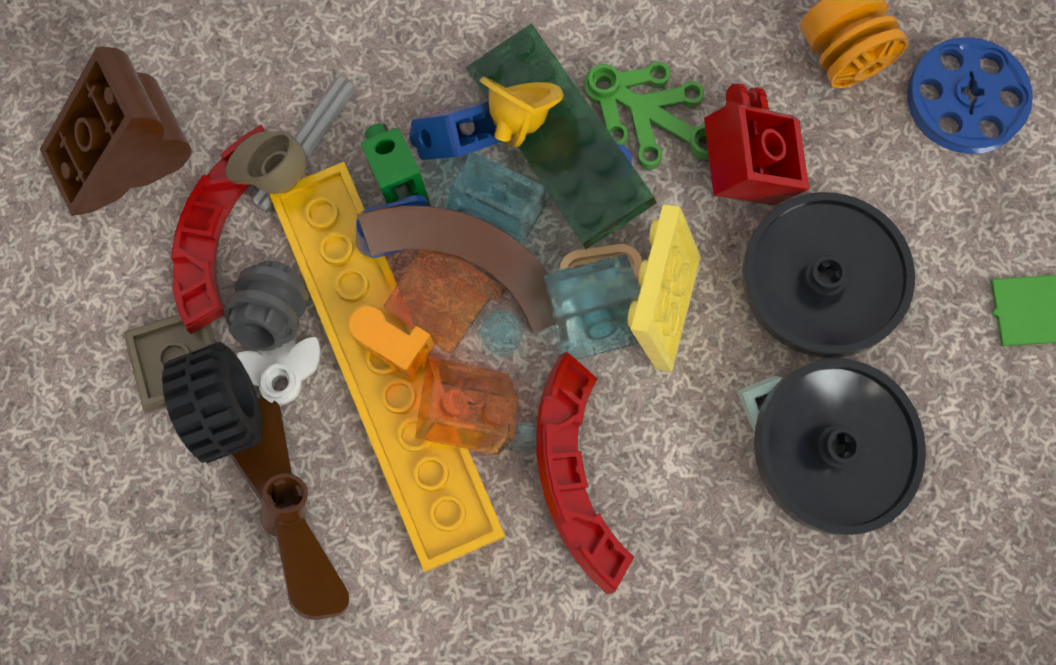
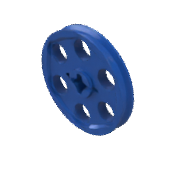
(956, 105)

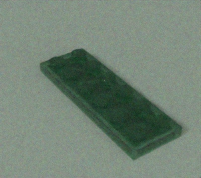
(572, 148)

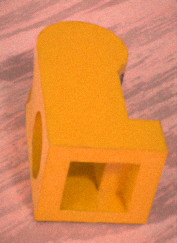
(388, 342)

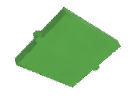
(1025, 309)

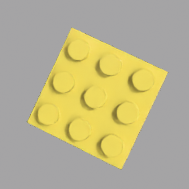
(665, 288)

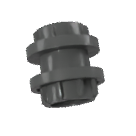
(266, 306)

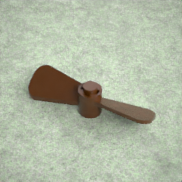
(309, 576)

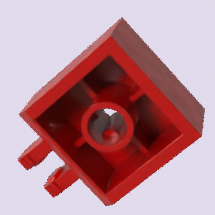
(754, 150)

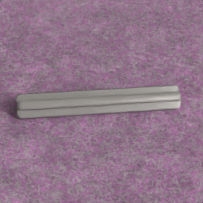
(314, 128)

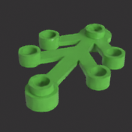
(646, 107)

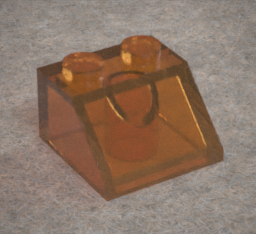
(466, 406)

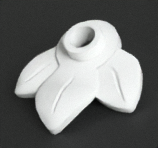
(290, 362)

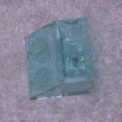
(497, 196)

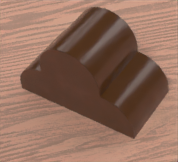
(112, 134)

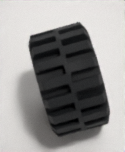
(212, 402)

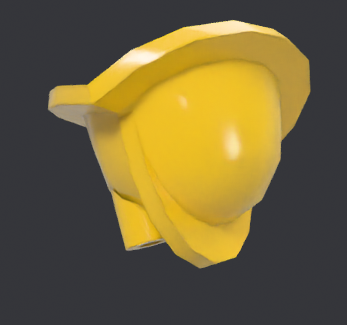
(520, 108)

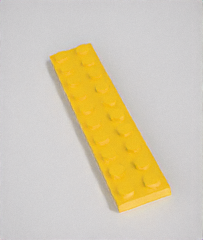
(430, 481)

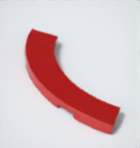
(197, 243)
(564, 475)

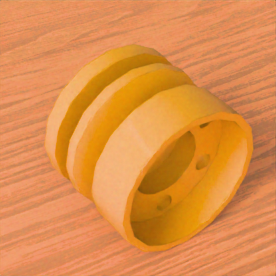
(853, 39)

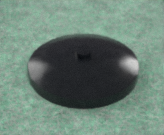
(828, 275)
(840, 447)

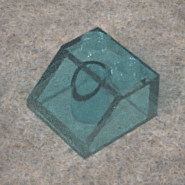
(592, 306)

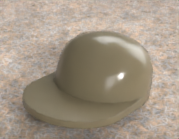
(268, 161)

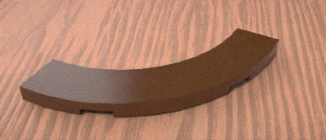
(468, 238)

